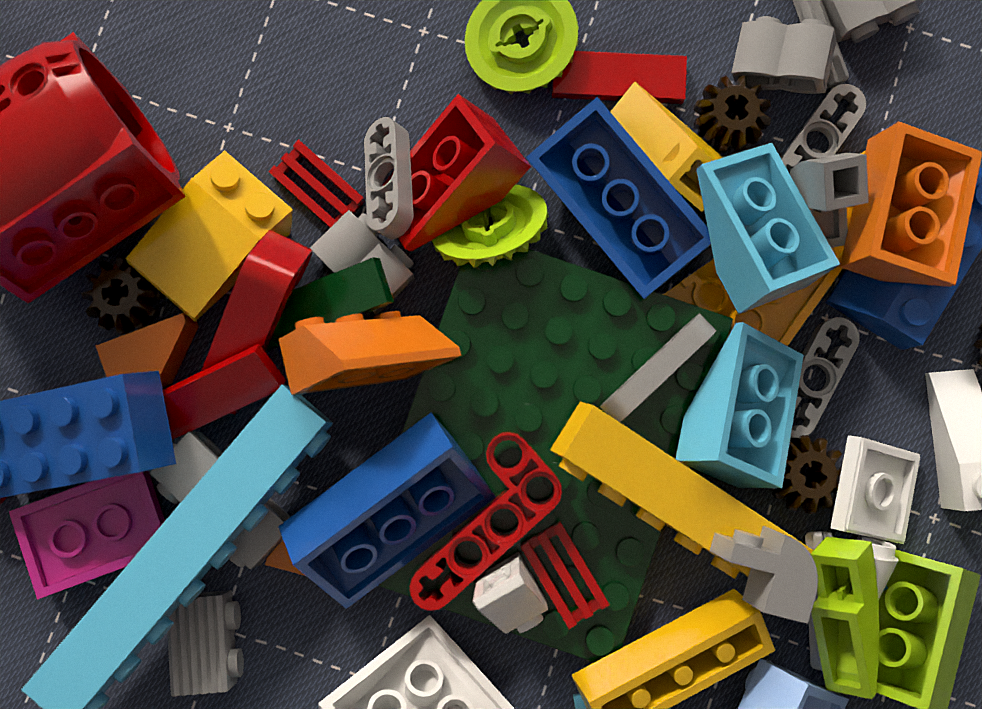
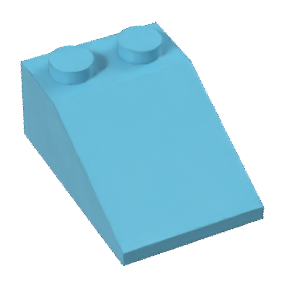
(761, 228)
(744, 412)

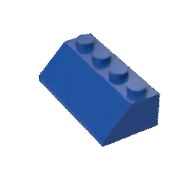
(621, 198)
(905, 311)
(385, 512)

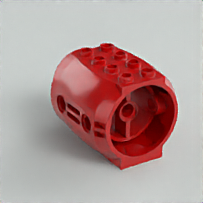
(73, 165)

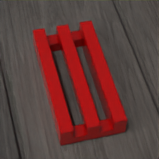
(290, 161)
(584, 609)

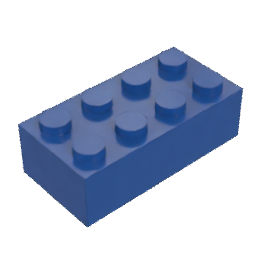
(84, 433)

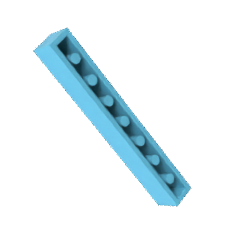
(180, 554)

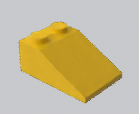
(207, 235)

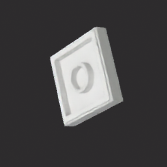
(875, 490)

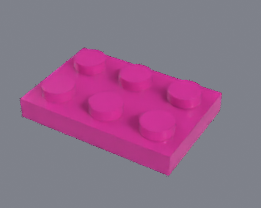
(86, 530)

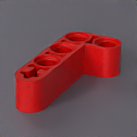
(259, 296)
(481, 530)

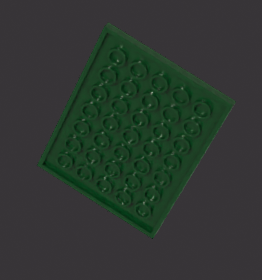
(531, 349)

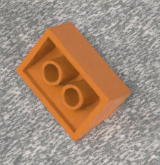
(915, 210)
(361, 351)

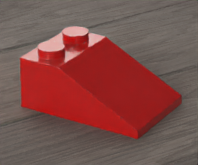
(459, 171)

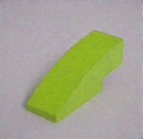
(847, 615)

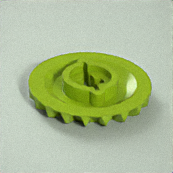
(516, 68)
(515, 224)

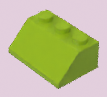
(923, 630)

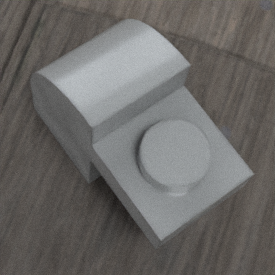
(831, 186)
(781, 572)

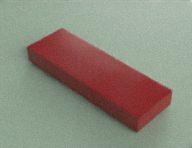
(612, 74)
(221, 390)

